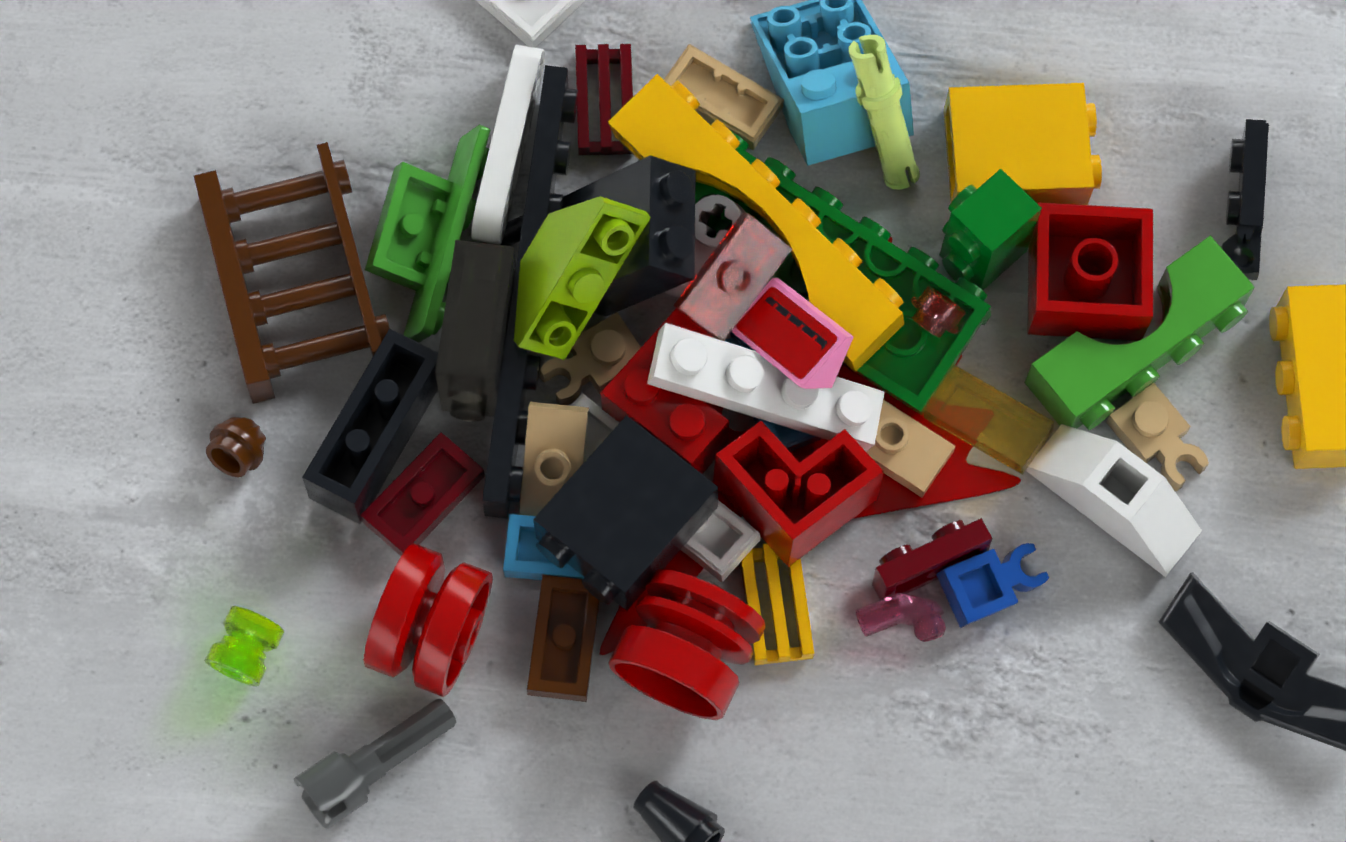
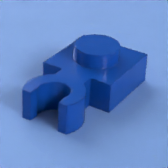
(985, 586)

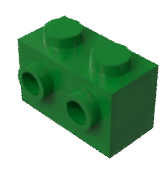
(988, 229)

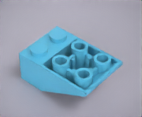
(816, 77)

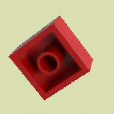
(1091, 272)

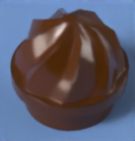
(236, 446)

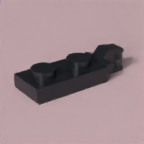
(1246, 205)

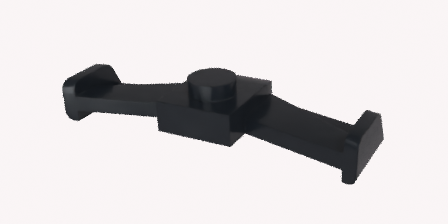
(1258, 675)

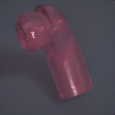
(903, 609)

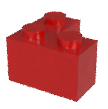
(678, 421)
(792, 500)

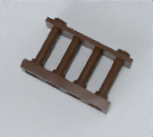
(237, 258)

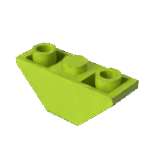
(571, 270)

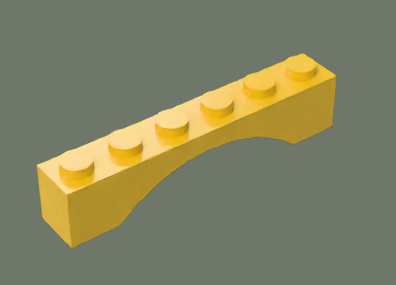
(666, 126)

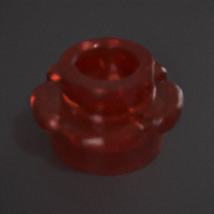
(937, 312)

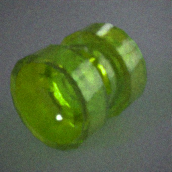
(241, 653)

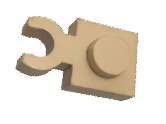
(596, 358)
(1153, 429)

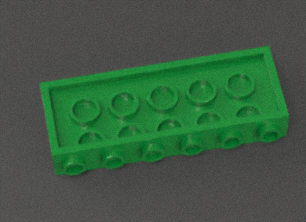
(913, 359)

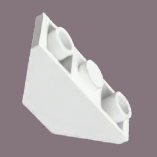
(1117, 494)

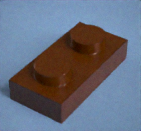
(563, 640)

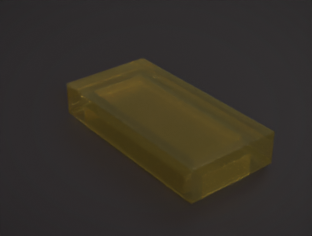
(988, 419)

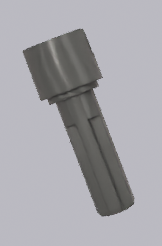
(341, 782)

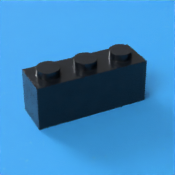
(373, 427)

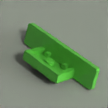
(420, 230)

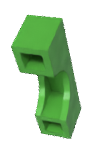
(1086, 376)

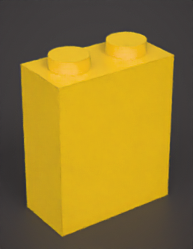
(1027, 131)

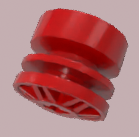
(687, 643)

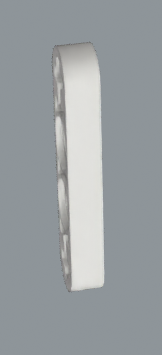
(508, 144)

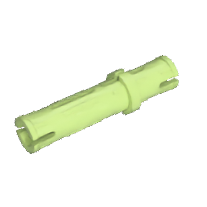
(880, 96)

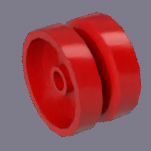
(428, 619)

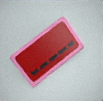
(794, 336)

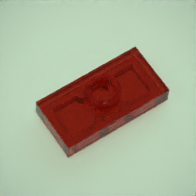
(733, 276)

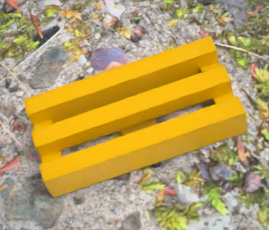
(783, 652)

